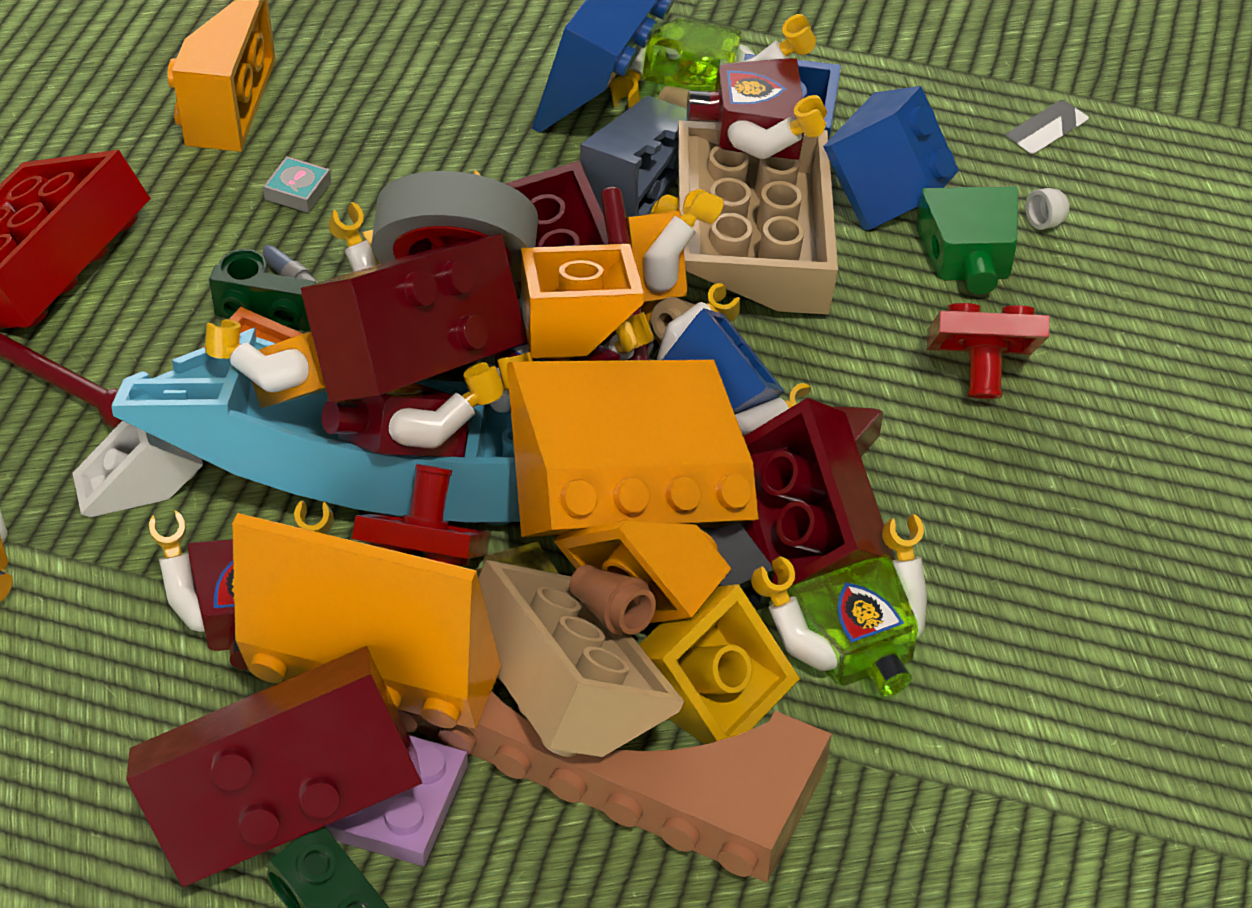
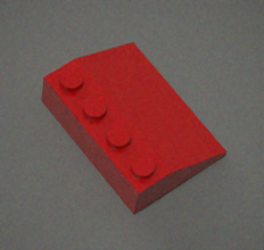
(56, 223)

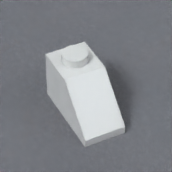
(131, 472)

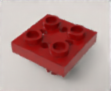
(987, 338)
(424, 525)

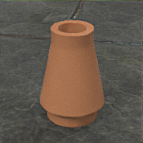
(615, 599)

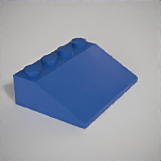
(593, 50)

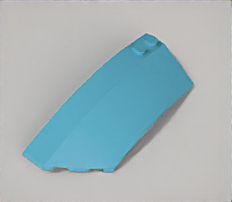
(217, 417)

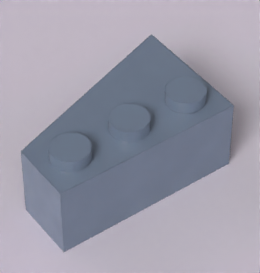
(636, 154)

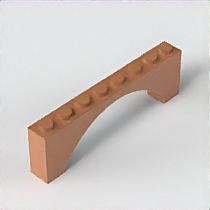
(717, 799)

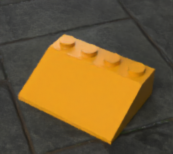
(626, 445)
(324, 596)

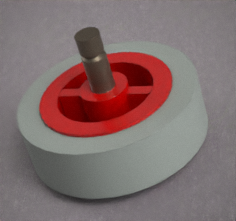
(447, 208)

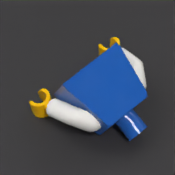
(707, 334)

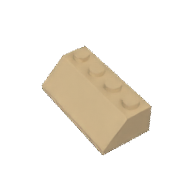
(566, 668)

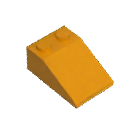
(223, 75)

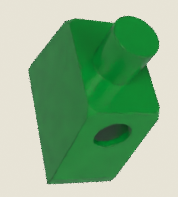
(970, 233)

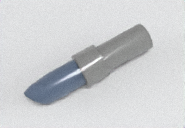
(284, 265)

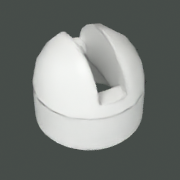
(1046, 208)

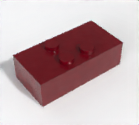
(413, 317)
(273, 766)

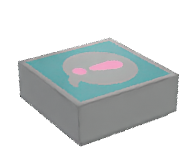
(297, 184)

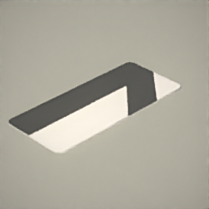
(1047, 126)

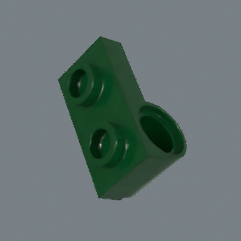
(244, 282)
(320, 875)

